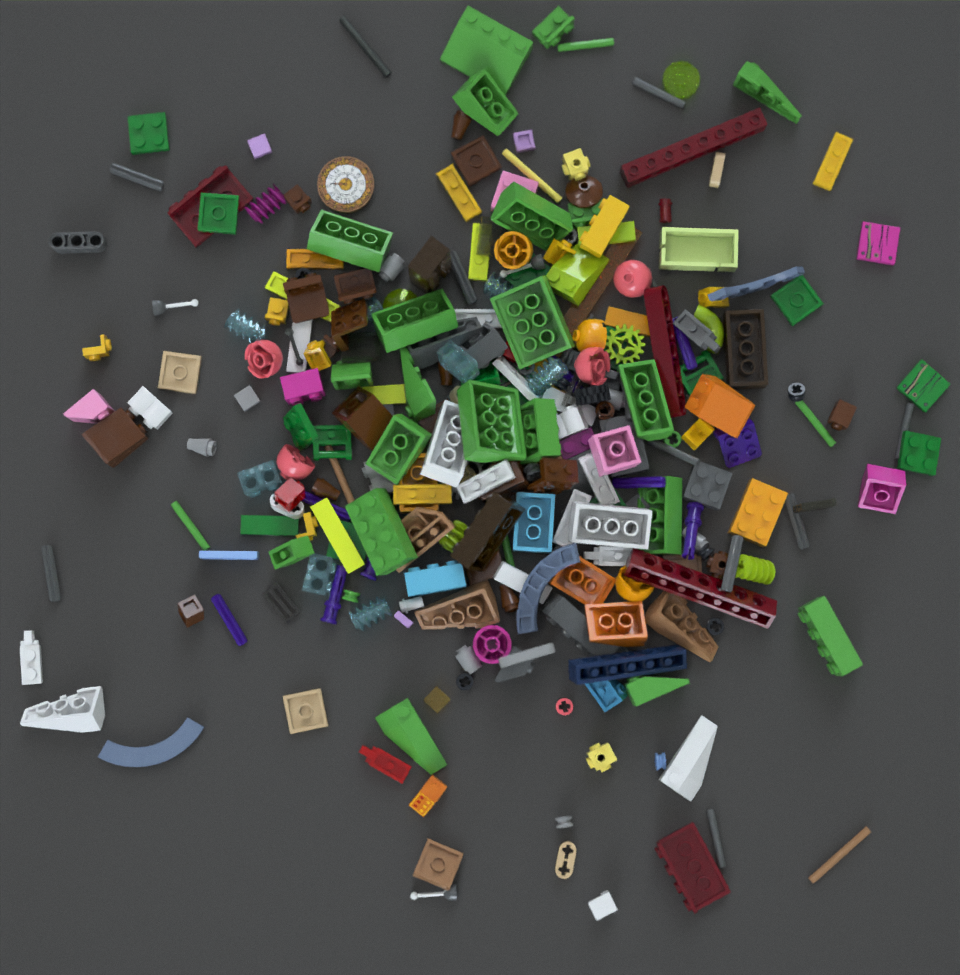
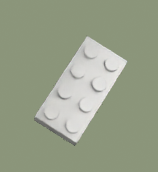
(445, 451)
(609, 525)

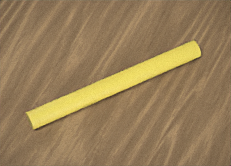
(531, 175)

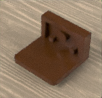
(354, 285)
(306, 298)
(347, 320)
(555, 476)

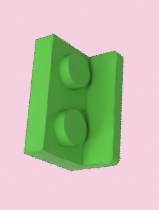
(553, 27)
(582, 216)

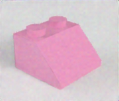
(89, 409)

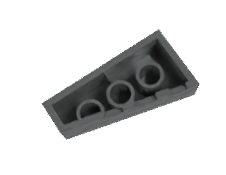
(573, 625)

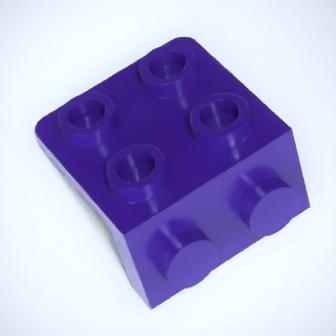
(740, 449)

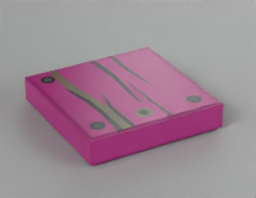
(878, 243)

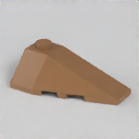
(469, 607)
(675, 621)

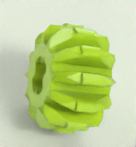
(453, 536)

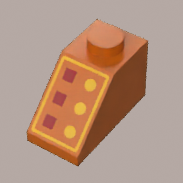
(428, 795)

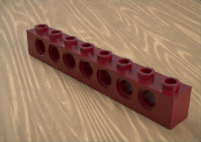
(693, 147)
(700, 588)

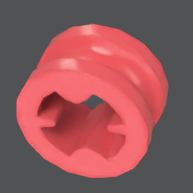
(560, 711)

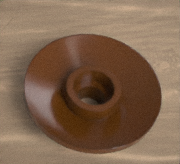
(584, 197)

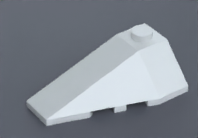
(73, 713)

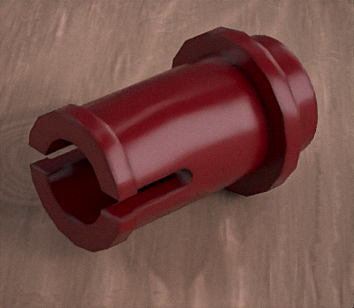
(665, 210)

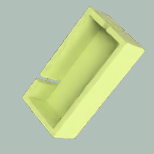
(698, 249)

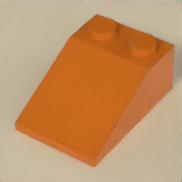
(719, 405)
(584, 582)
(616, 623)

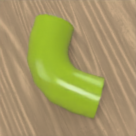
(712, 322)

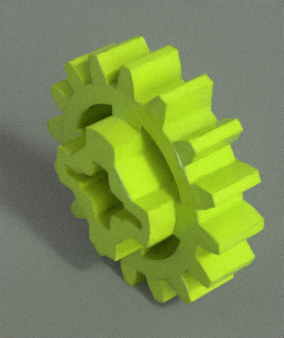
(632, 348)

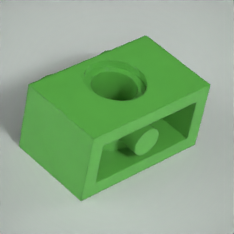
(291, 552)

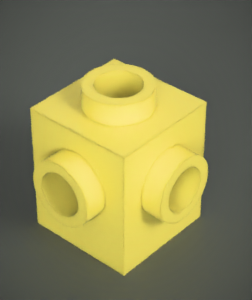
(575, 164)
(608, 757)

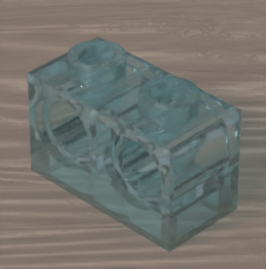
(458, 362)
(258, 472)
(313, 573)

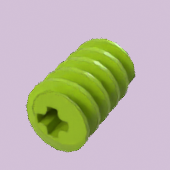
(755, 569)

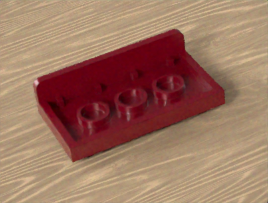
(186, 212)
(692, 867)

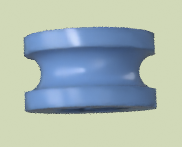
(660, 761)

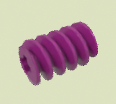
(266, 204)

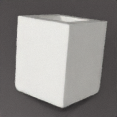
(602, 905)

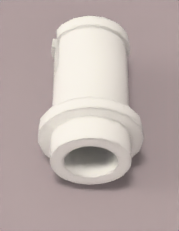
(411, 604)

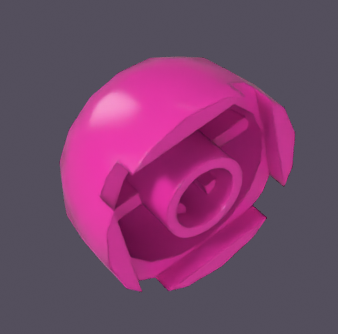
(491, 644)

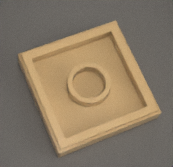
(179, 372)
(305, 711)

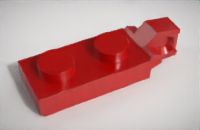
(386, 763)

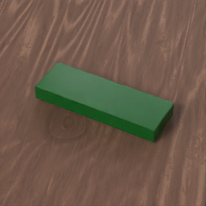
(269, 525)

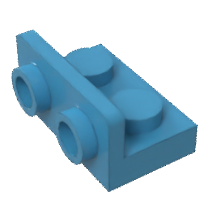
(607, 693)

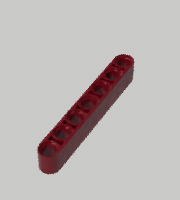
(665, 348)

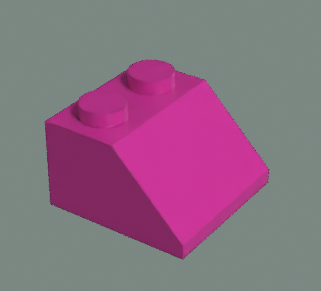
(881, 489)

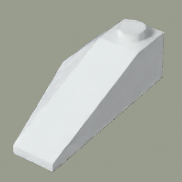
(689, 764)

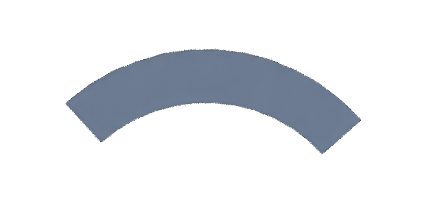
(758, 285)
(537, 581)
(155, 753)

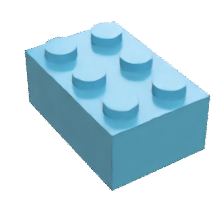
(535, 526)
(435, 579)

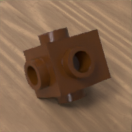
(712, 564)

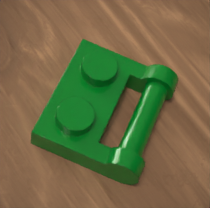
(711, 369)
(332, 436)

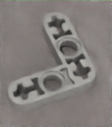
(527, 655)

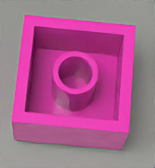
(303, 387)

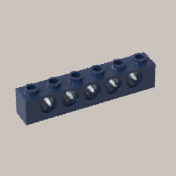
(627, 664)

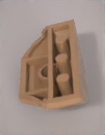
(425, 529)

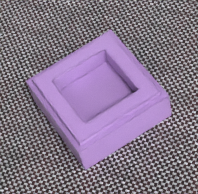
(524, 141)
(259, 146)
(403, 619)

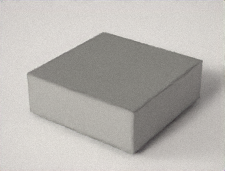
(247, 398)

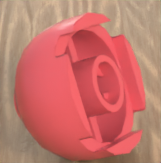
(632, 278)
(263, 358)
(592, 368)
(293, 464)

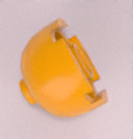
(513, 250)
(590, 334)
(631, 589)

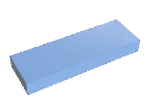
(229, 555)

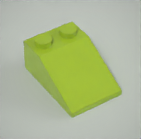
(575, 274)

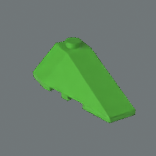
(760, 87)
(418, 395)
(409, 733)

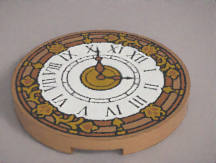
(345, 184)

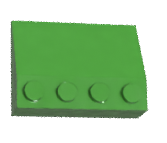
(487, 45)
(532, 322)
(490, 422)

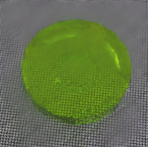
(681, 79)

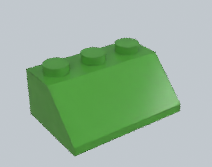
(540, 430)

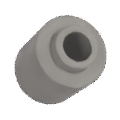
(391, 267)
(616, 399)
(468, 659)

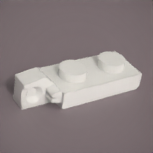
(608, 555)
(31, 659)

